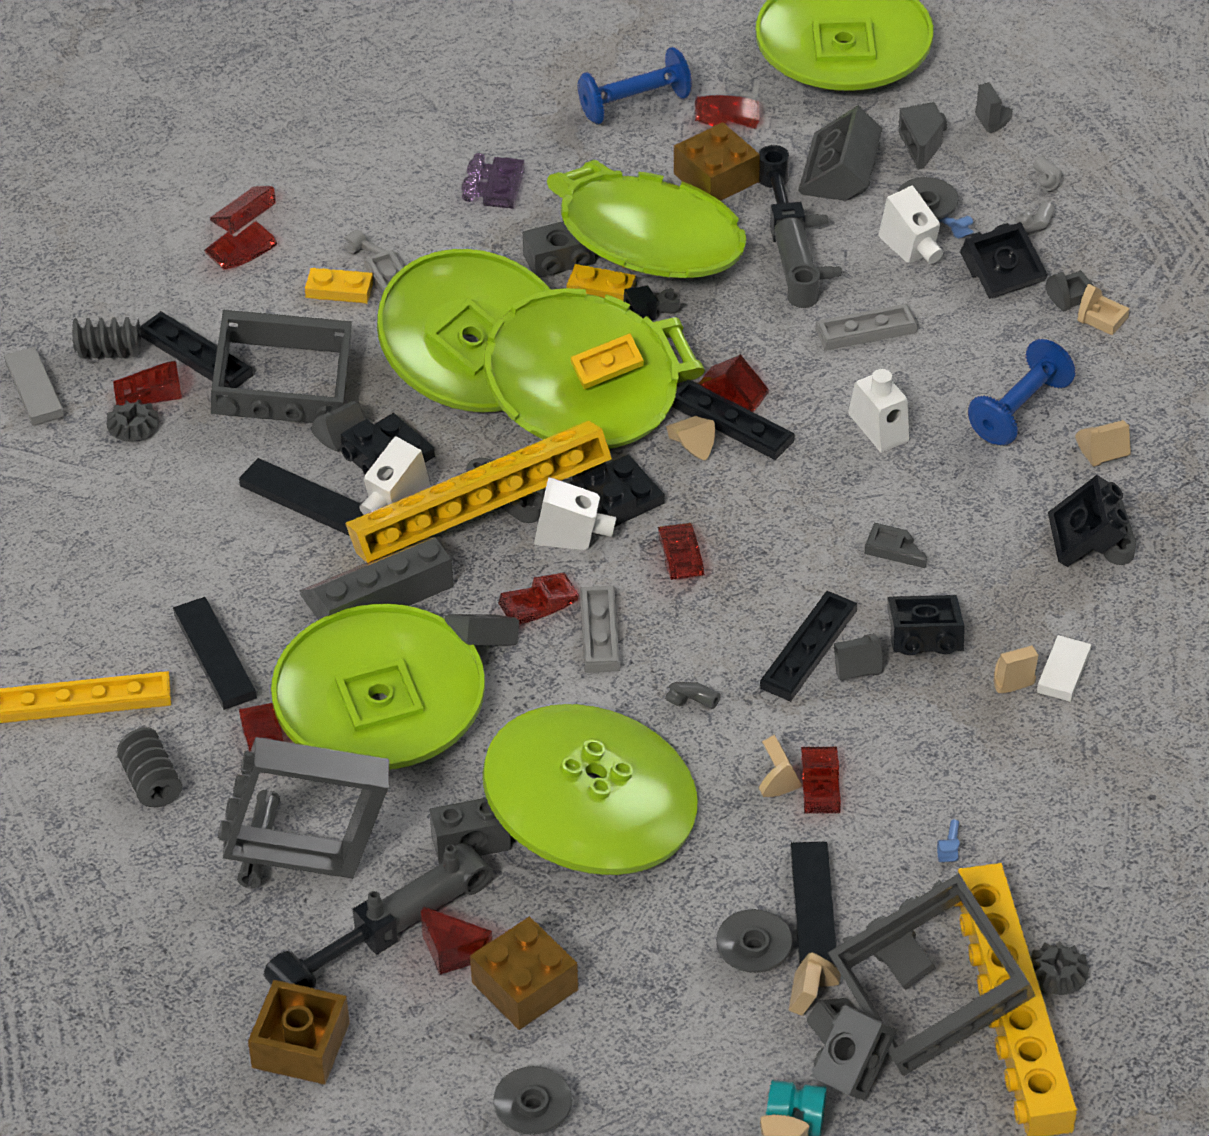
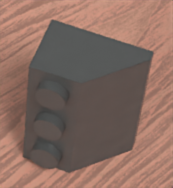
(842, 157)

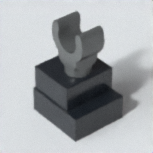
(645, 303)

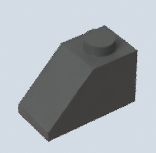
(922, 131)

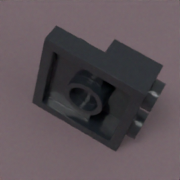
(1003, 259)
(367, 440)
(622, 489)
(1088, 520)
(926, 624)

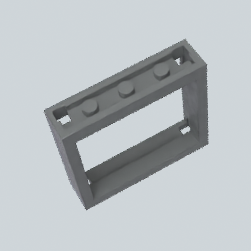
(278, 332)
(299, 850)
(962, 1022)

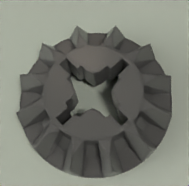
(138, 428)
(1074, 971)

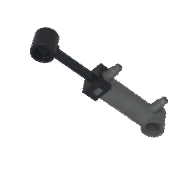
(789, 231)
(381, 919)

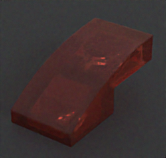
(723, 108)
(243, 248)
(681, 551)
(544, 598)
(259, 722)
(820, 780)

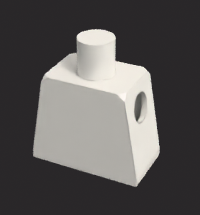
(910, 227)
(880, 410)
(395, 475)
(570, 517)

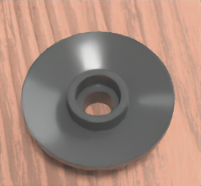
(936, 193)
(758, 930)
(532, 1087)

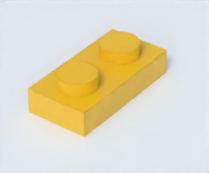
(600, 281)
(339, 285)
(607, 361)

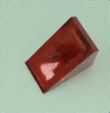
(736, 382)
(451, 940)

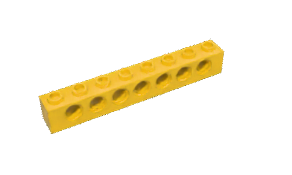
(477, 491)
(1055, 1108)

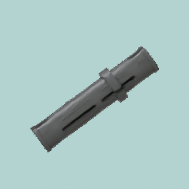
(262, 818)

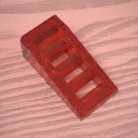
(158, 384)

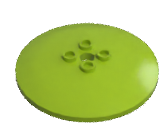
(882, 36)
(432, 308)
(392, 649)
(597, 825)

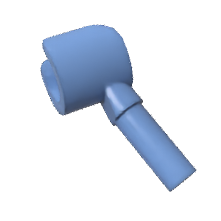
(960, 226)
(948, 849)

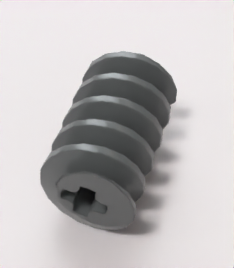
(106, 338)
(149, 768)

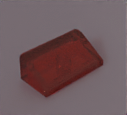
(245, 208)

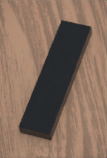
(192, 349)
(733, 419)
(300, 495)
(808, 646)
(214, 653)
(813, 899)

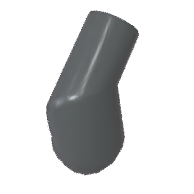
(694, 691)

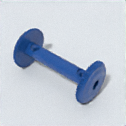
(678, 76)
(994, 418)

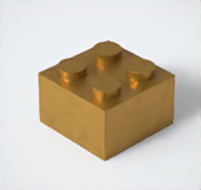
(717, 162)
(524, 973)
(298, 1032)

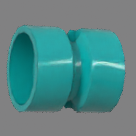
(809, 1100)

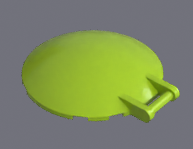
(648, 222)
(538, 388)

